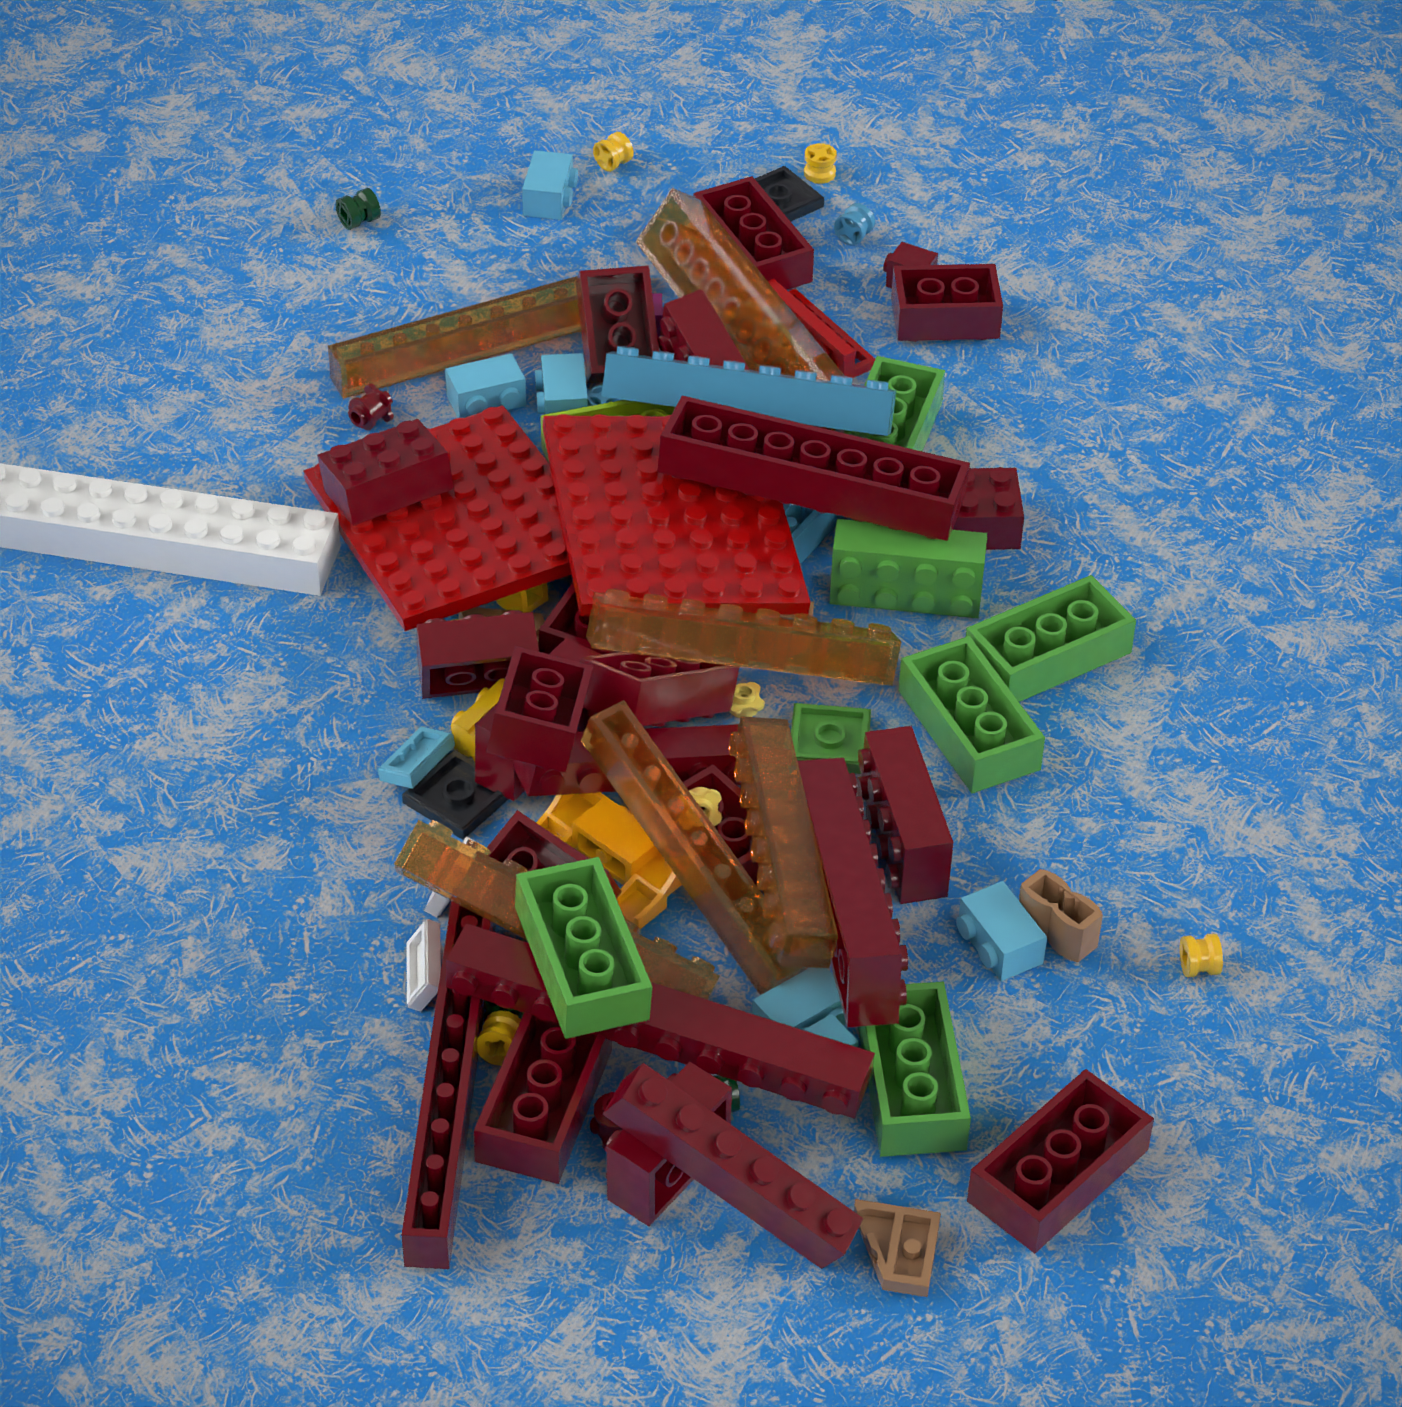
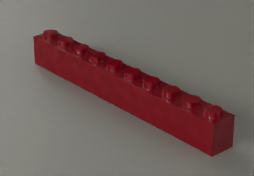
(679, 1028)
(443, 1115)

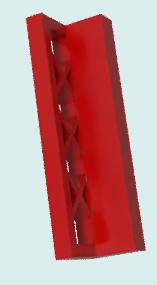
(833, 340)

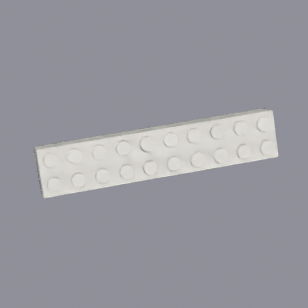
(167, 529)

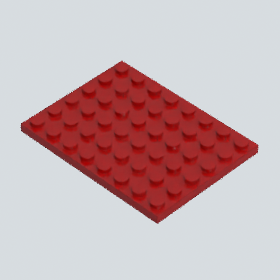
(662, 532)
(472, 542)

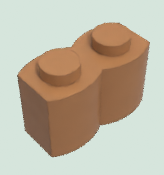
(1064, 916)

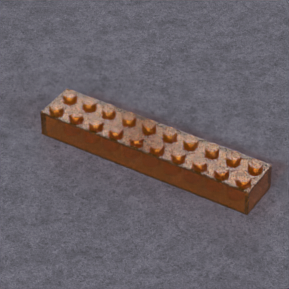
(697, 254)

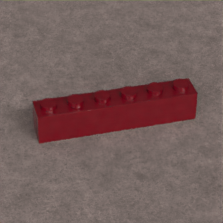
(685, 749)
(733, 1166)

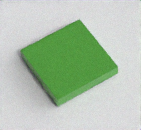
(829, 732)

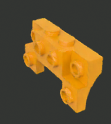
(613, 834)

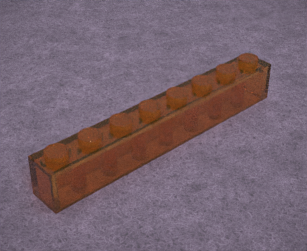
(455, 338)
(743, 638)
(686, 841)
(783, 843)
(489, 889)

